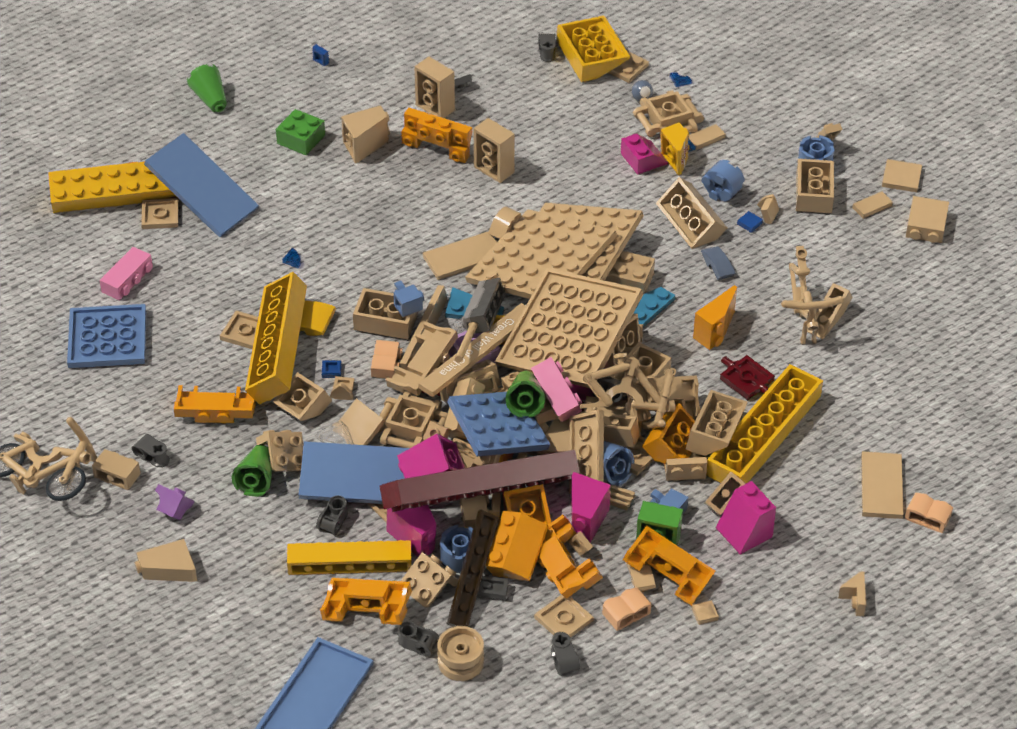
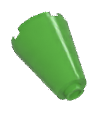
(208, 86)
(525, 395)
(253, 472)

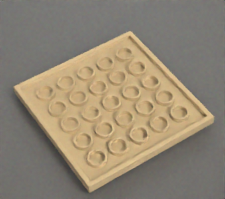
(622, 220)
(537, 244)
(572, 322)

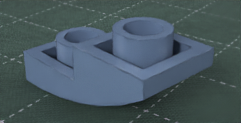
(719, 262)

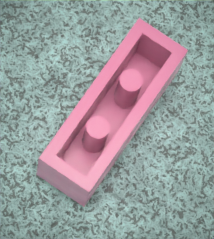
(126, 273)
(557, 388)

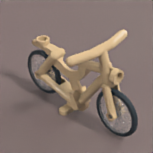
(67, 476)

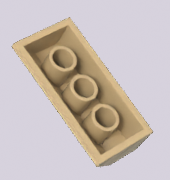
(691, 214)
(715, 423)

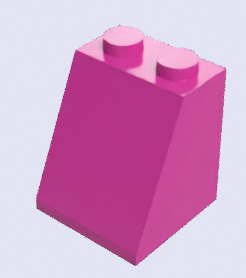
(430, 457)
(588, 504)
(747, 518)
(413, 525)

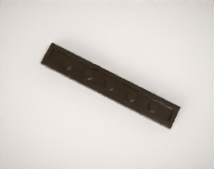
(472, 569)

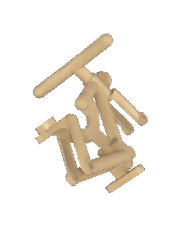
(802, 299)
(630, 368)

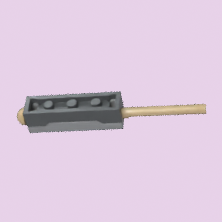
(481, 311)

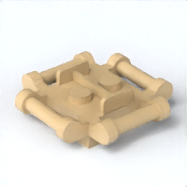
(666, 111)
(409, 419)

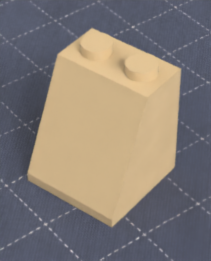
(365, 132)

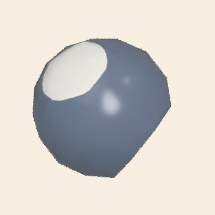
(642, 89)

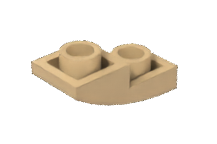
(642, 579)

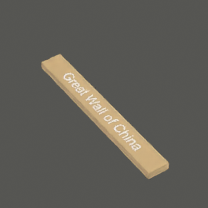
(475, 352)

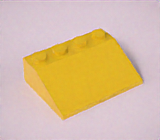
(591, 47)

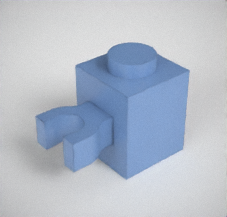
(407, 299)
(672, 498)

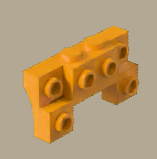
(438, 131)
(213, 406)
(670, 561)
(560, 564)
(365, 595)

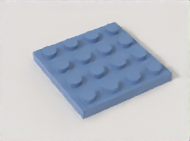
(107, 336)
(492, 426)

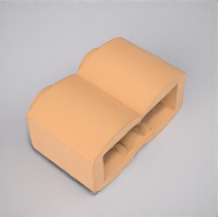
(385, 358)
(929, 512)
(626, 608)

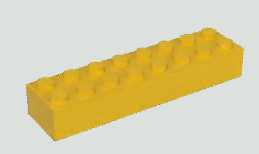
(104, 187)
(276, 338)
(766, 425)

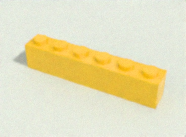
(348, 557)

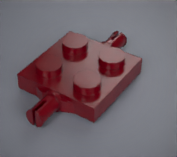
(746, 376)

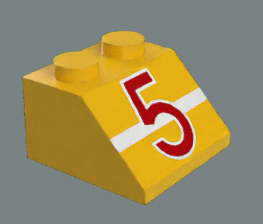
(675, 146)

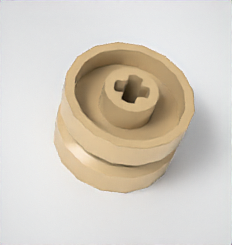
(460, 653)

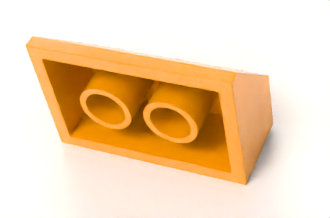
(671, 439)
(516, 546)

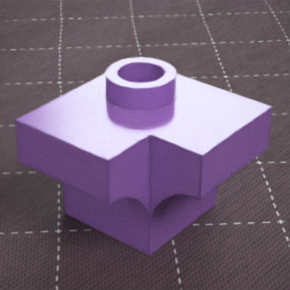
(173, 502)

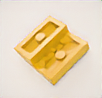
(316, 317)

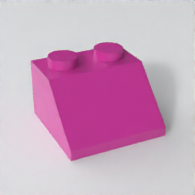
(641, 153)

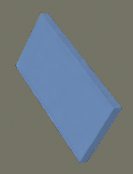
(201, 184)
(347, 471)
(317, 688)

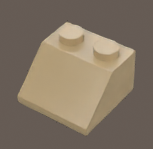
(303, 399)

